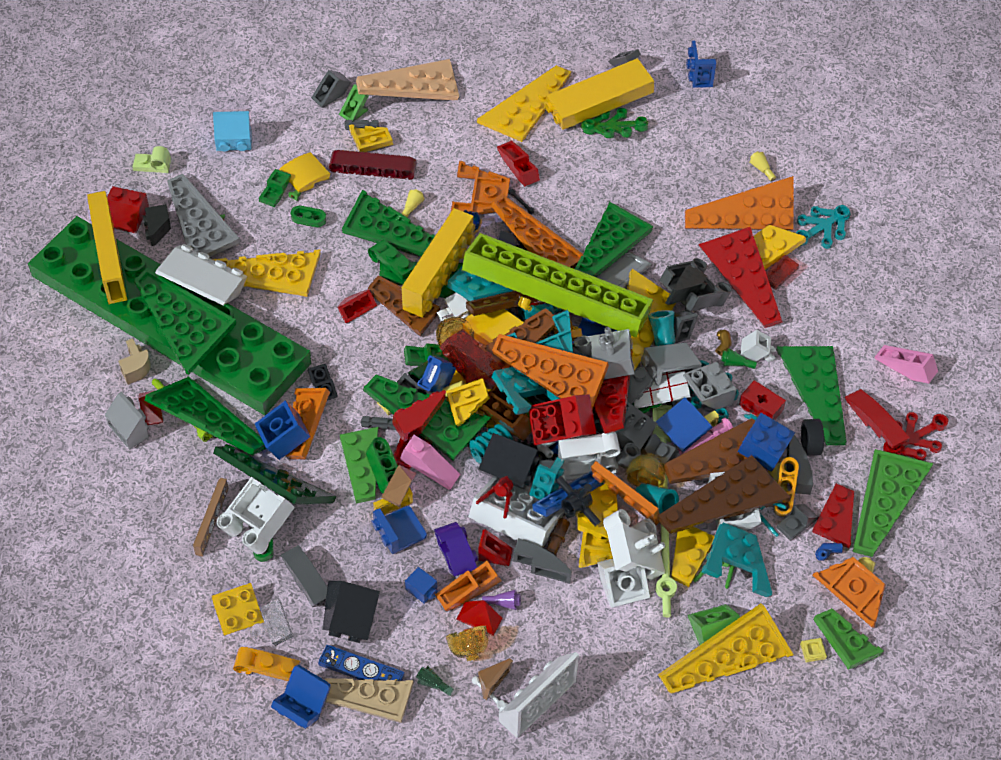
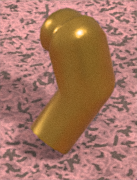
(726, 342)

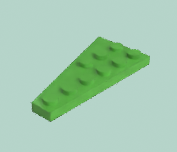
(888, 491)

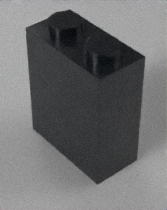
(509, 459)

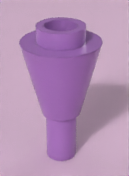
(507, 599)

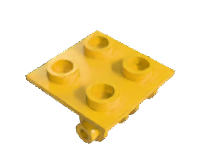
(237, 608)

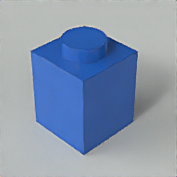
(421, 585)

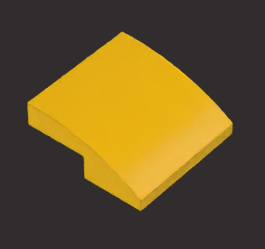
(305, 172)

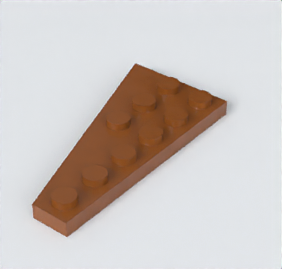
(710, 457)

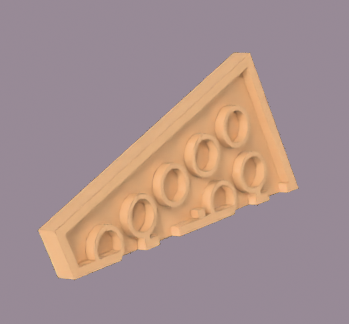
(425, 81)

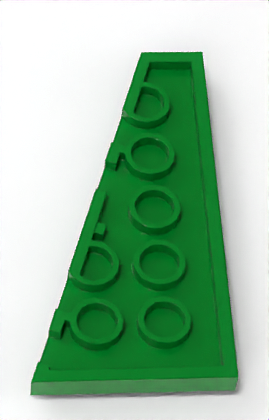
(377, 222)
(817, 383)

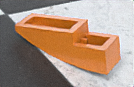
(468, 586)

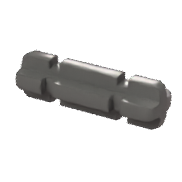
(361, 123)
(381, 423)

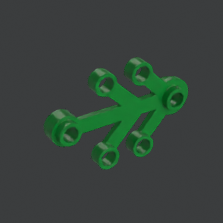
(614, 124)

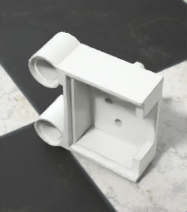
(583, 451)
(259, 510)
(634, 544)

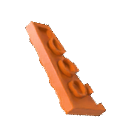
(310, 406)
(628, 494)

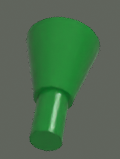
(732, 358)

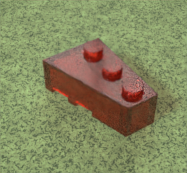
(468, 358)

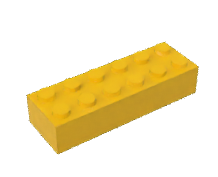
(438, 263)

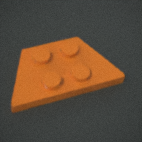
(855, 588)

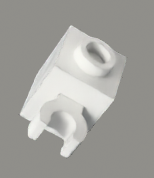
(455, 307)
(757, 346)

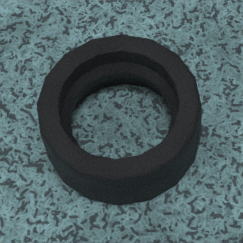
(812, 436)

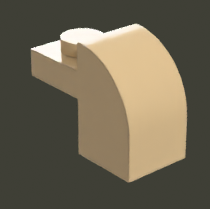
(136, 365)

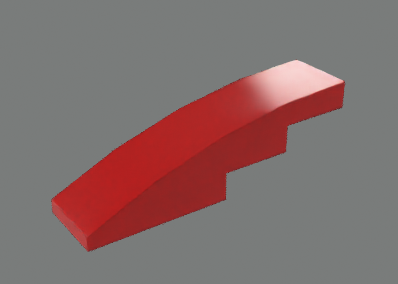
(877, 418)

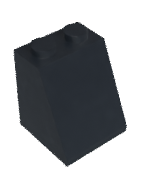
(349, 610)

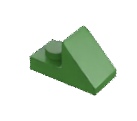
(354, 105)

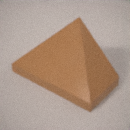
(398, 485)
(492, 677)

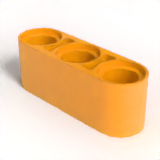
(787, 477)

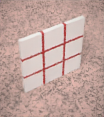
(672, 388)

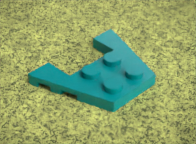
(473, 286)
(563, 339)
(517, 387)
(739, 550)

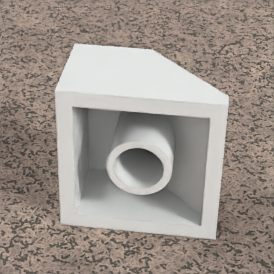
(623, 586)

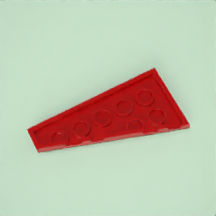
(742, 267)
(612, 403)

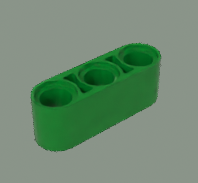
(381, 462)

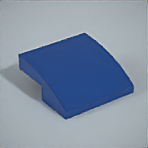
(683, 425)

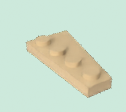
(378, 698)

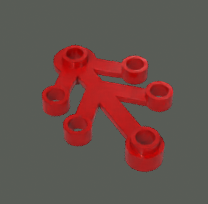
(915, 436)

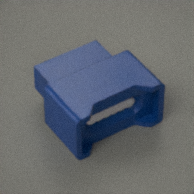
(437, 374)

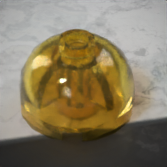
(450, 326)
(646, 469)
(469, 642)

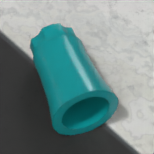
(662, 327)
(658, 496)

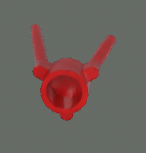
(502, 489)

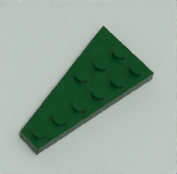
(275, 479)

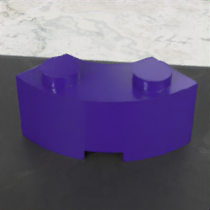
(456, 548)

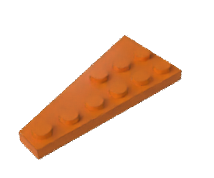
(753, 208)
(534, 234)
(554, 369)

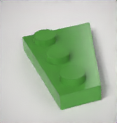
(848, 643)

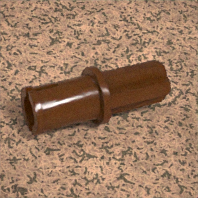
(557, 536)

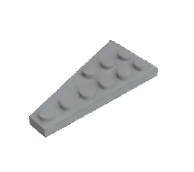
(198, 220)

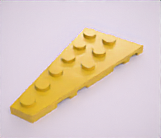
(524, 108)
(278, 271)

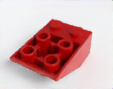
(562, 419)

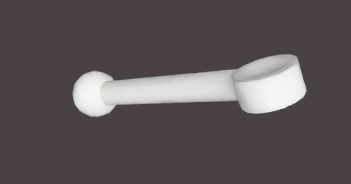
(475, 680)

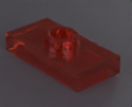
(781, 271)

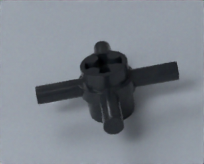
(577, 501)

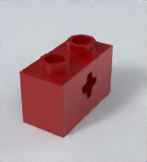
(760, 399)

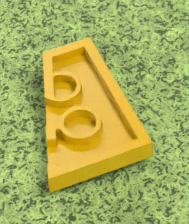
(690, 551)

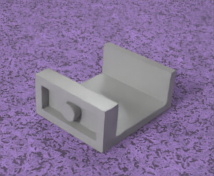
(669, 358)

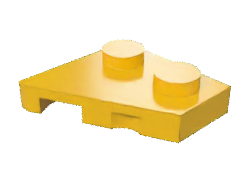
(370, 138)

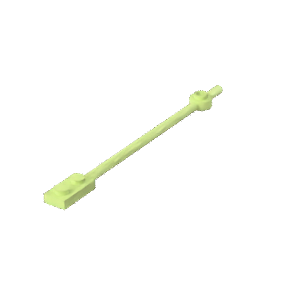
(665, 581)

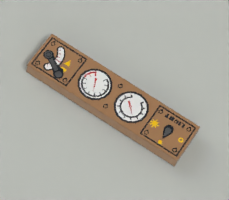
(210, 517)

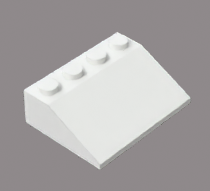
(202, 274)
(521, 519)
(539, 694)

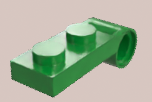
(391, 258)

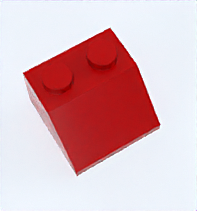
(127, 208)

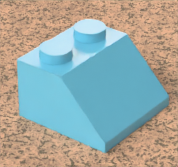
(232, 131)

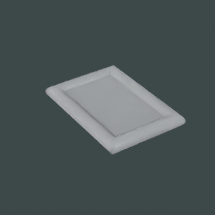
(619, 271)

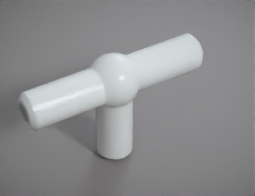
(545, 448)

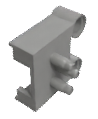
(611, 348)

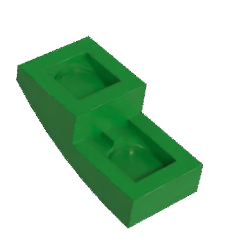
(275, 188)
(417, 355)

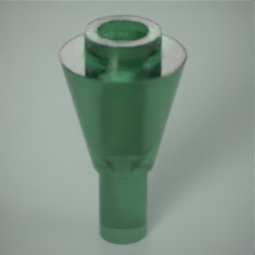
(430, 679)

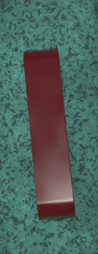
(372, 164)

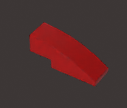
(519, 163)

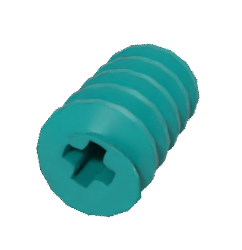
(479, 445)

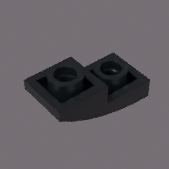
(321, 378)

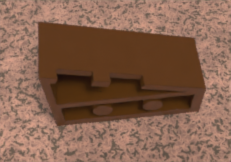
(503, 414)

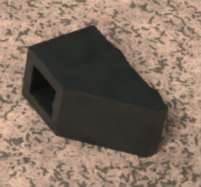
(158, 223)

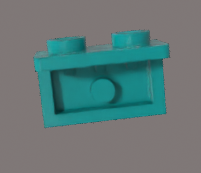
(545, 479)

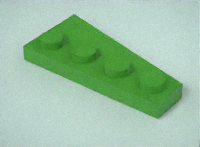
(360, 472)

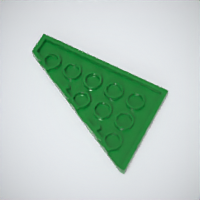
(186, 321)

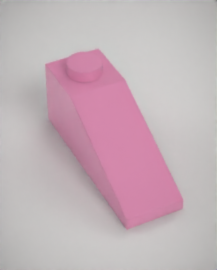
(912, 364)
(429, 462)

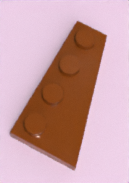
(391, 297)
(533, 330)

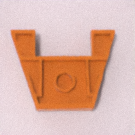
(486, 189)

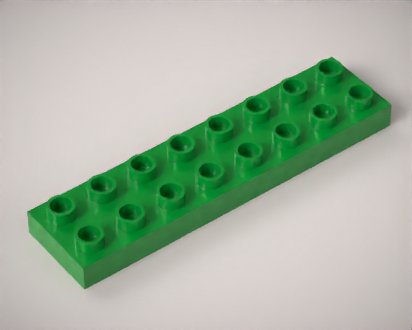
(247, 363)

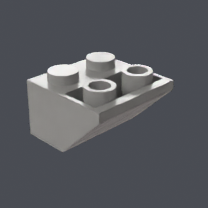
(711, 386)
(127, 421)

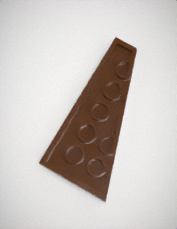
(728, 495)

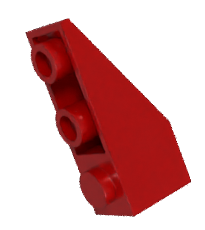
(417, 416)

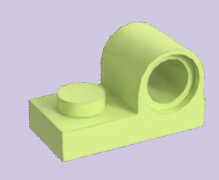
(157, 162)

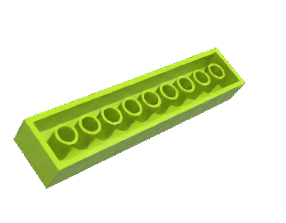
(557, 284)

